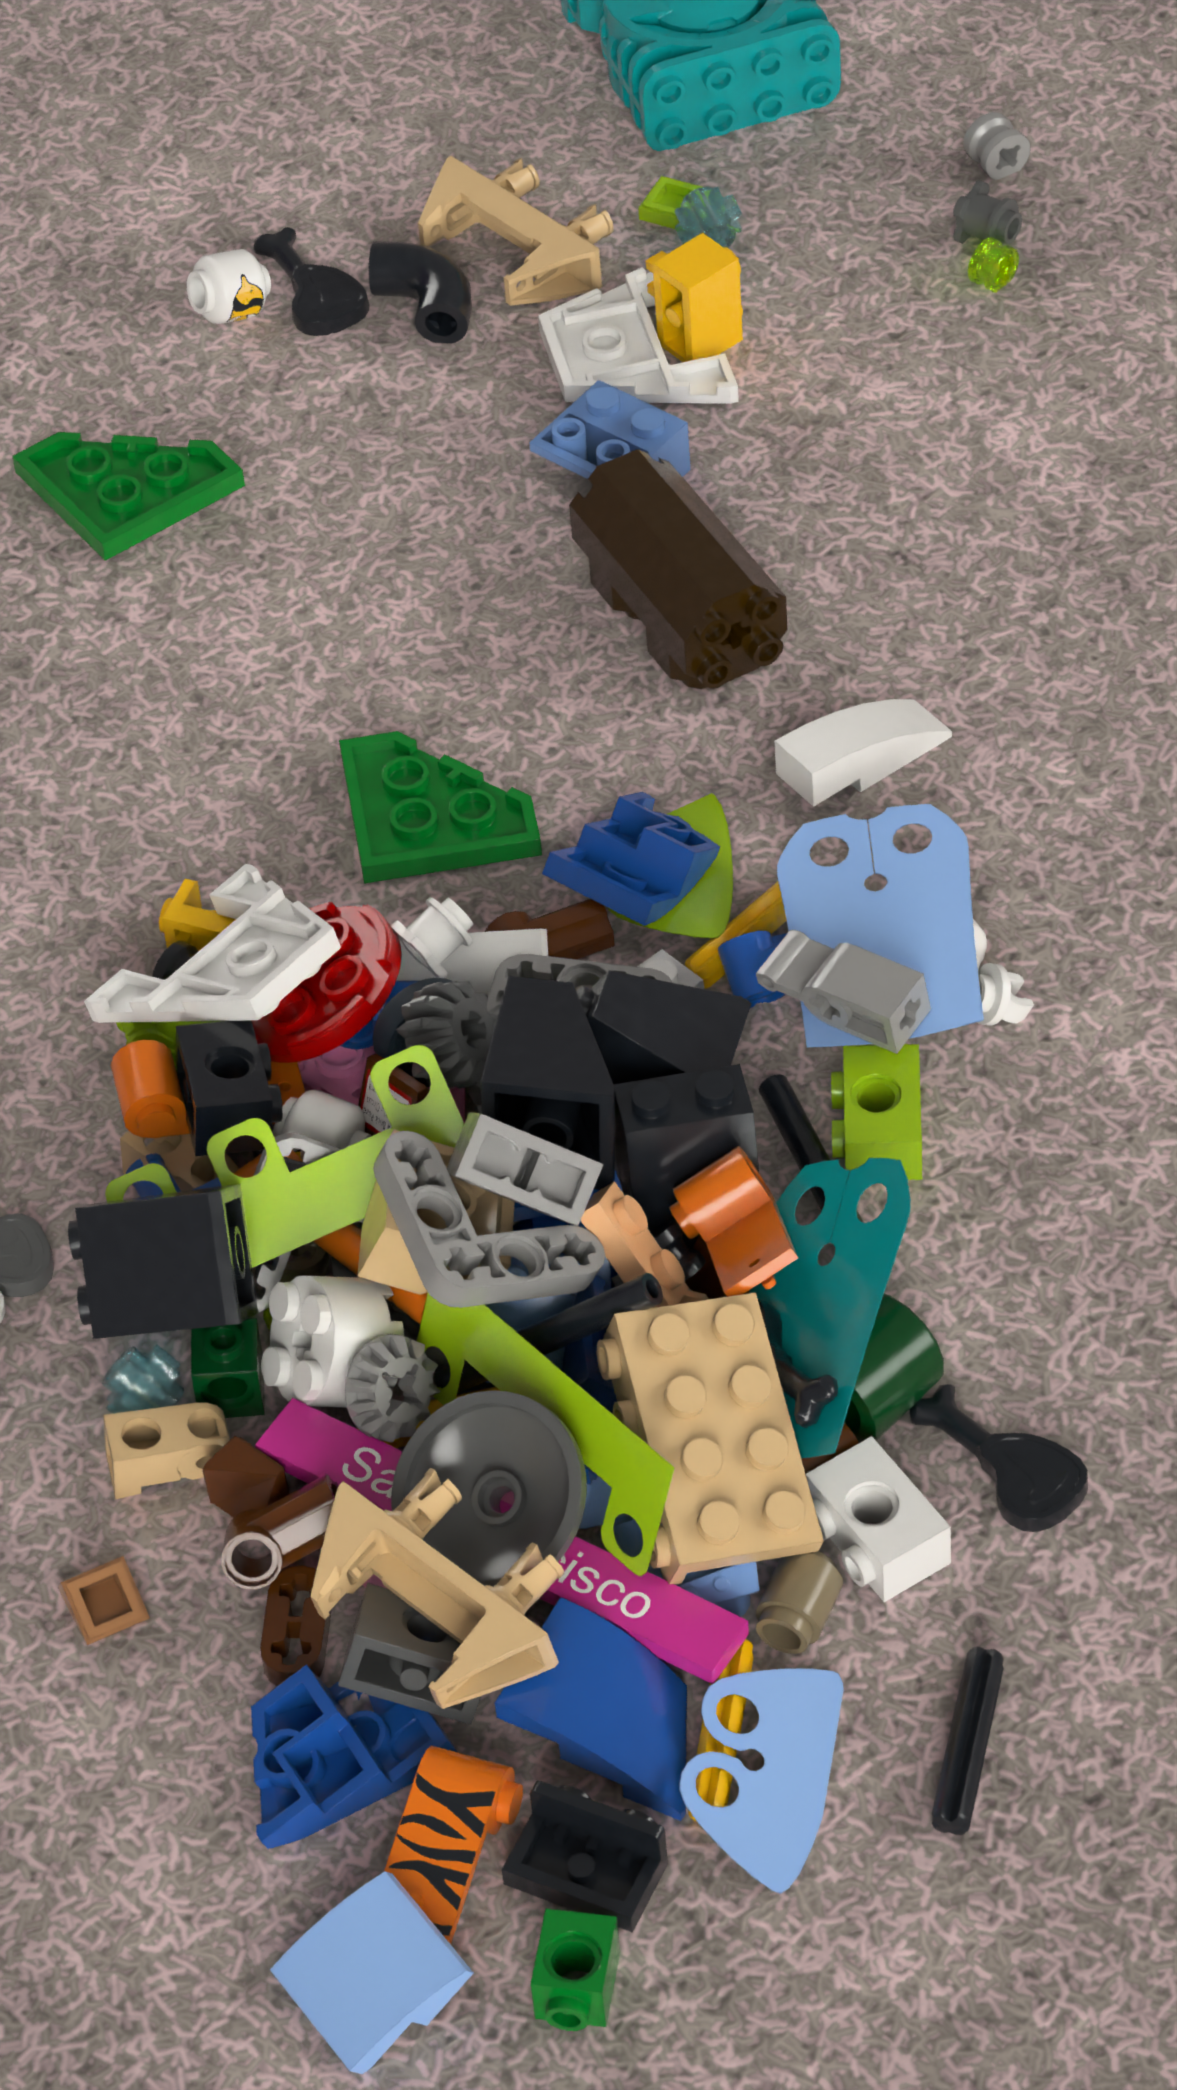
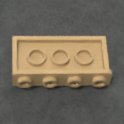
(711, 1403)

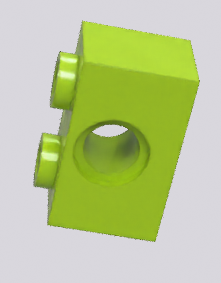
(879, 1107)

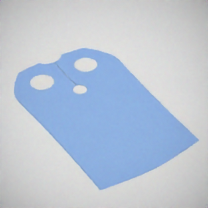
(915, 920)

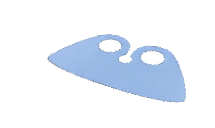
(784, 1802)

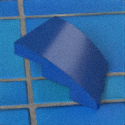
(634, 860)
(607, 1708)
(321, 1766)

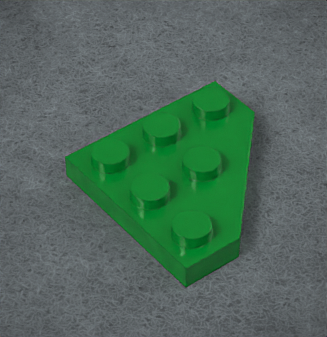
(125, 487)
(429, 812)

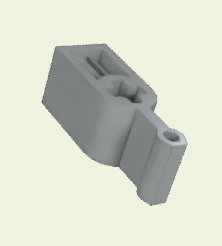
(849, 988)

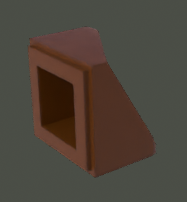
(243, 1478)

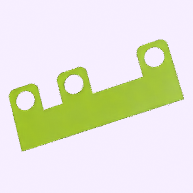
(328, 1194)
(608, 1447)

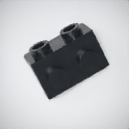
(587, 1855)

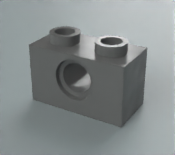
(399, 1654)

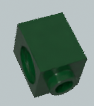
(229, 1368)

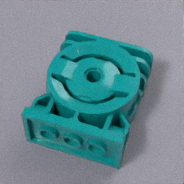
(712, 63)

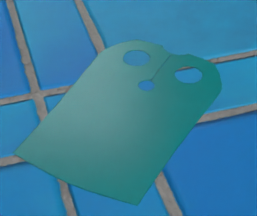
(834, 1306)

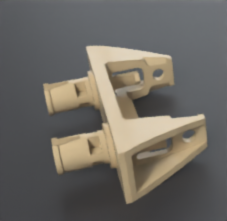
(558, 255)
(488, 1621)

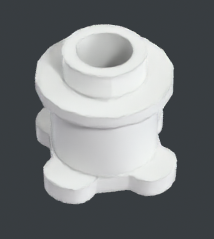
(435, 934)

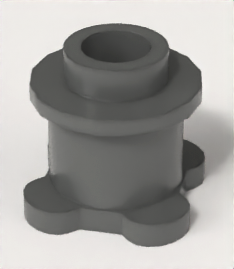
(986, 216)

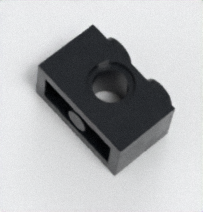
(225, 1082)

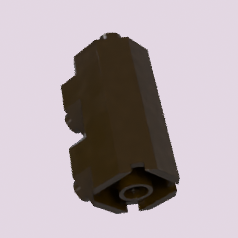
(677, 571)

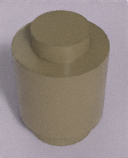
(798, 1601)

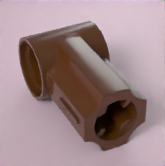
(570, 930)
(287, 1527)

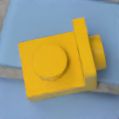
(186, 920)

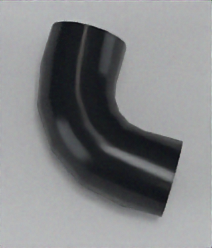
(431, 280)

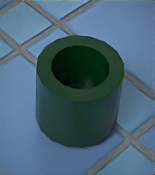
(895, 1371)

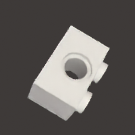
(867, 1488)

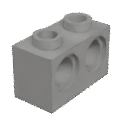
(524, 1168)

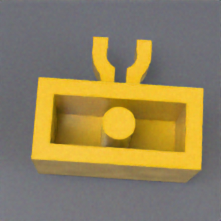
(697, 298)

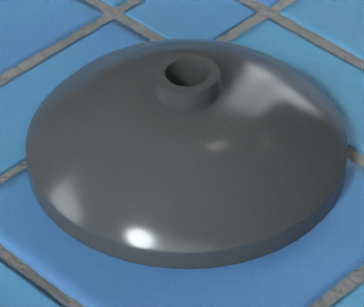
(486, 1449)

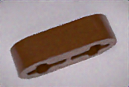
(282, 1626)

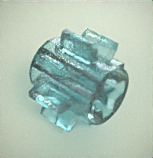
(708, 213)
(143, 1381)

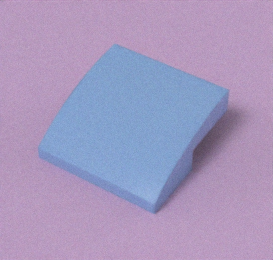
(371, 1971)

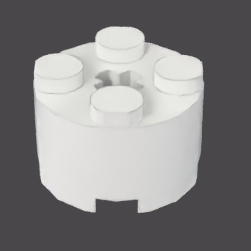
(319, 1331)

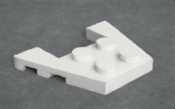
(615, 342)
(237, 972)

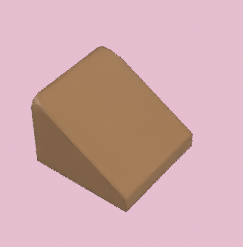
(104, 1600)

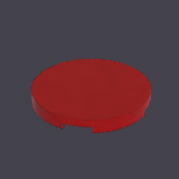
(341, 994)

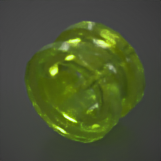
(993, 264)

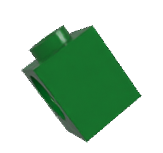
(569, 1944)

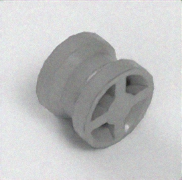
(996, 145)

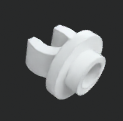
(998, 995)

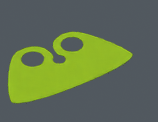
(708, 905)

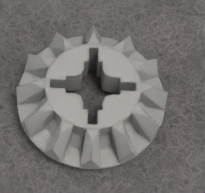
(370, 1397)

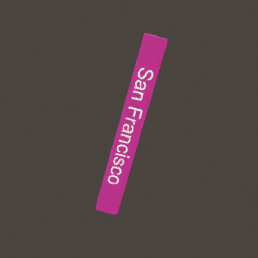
(656, 1614)

